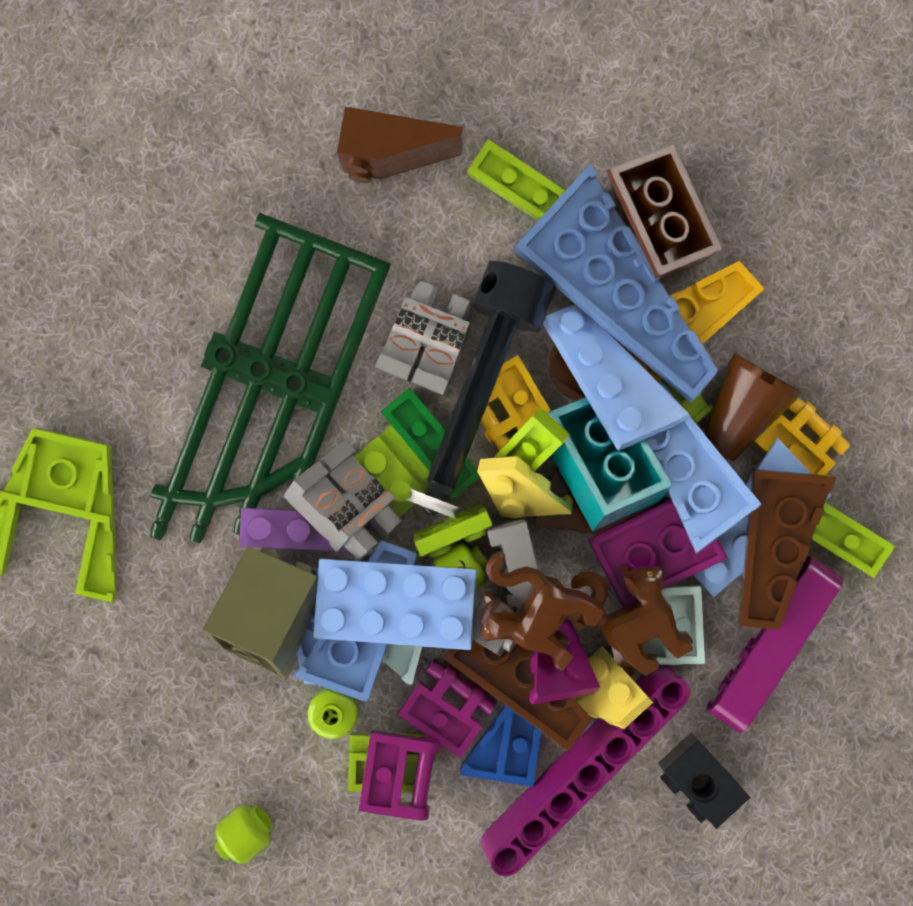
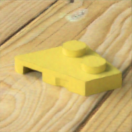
(519, 490)
(618, 698)

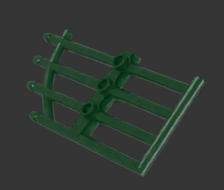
(272, 374)

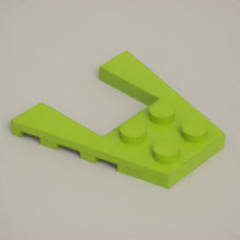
(72, 479)

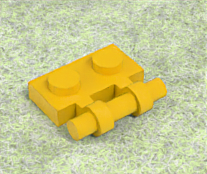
(518, 397)
(808, 453)

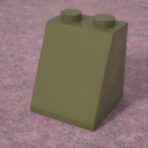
(264, 610)

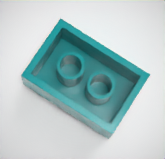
(600, 477)

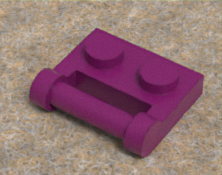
(386, 771)

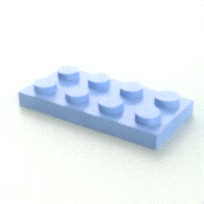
(395, 604)

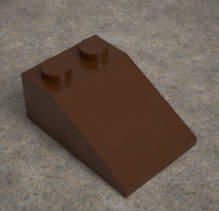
(390, 144)

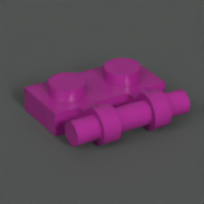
(439, 717)

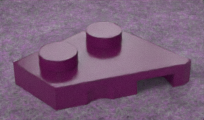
(555, 684)

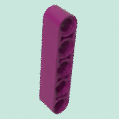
(773, 650)

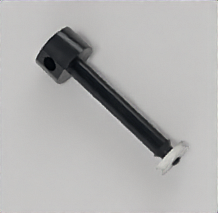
(512, 301)

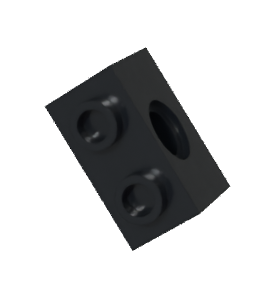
(718, 798)

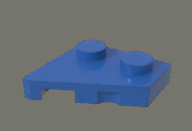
(505, 751)

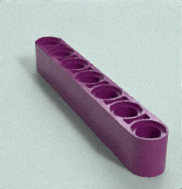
(579, 786)

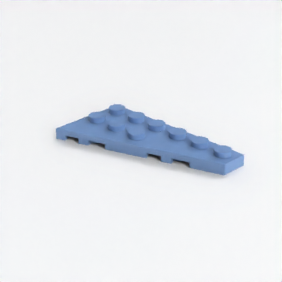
(605, 273)

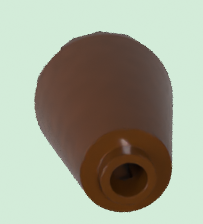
(746, 406)

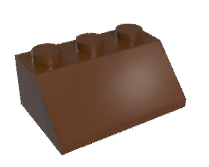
(664, 211)

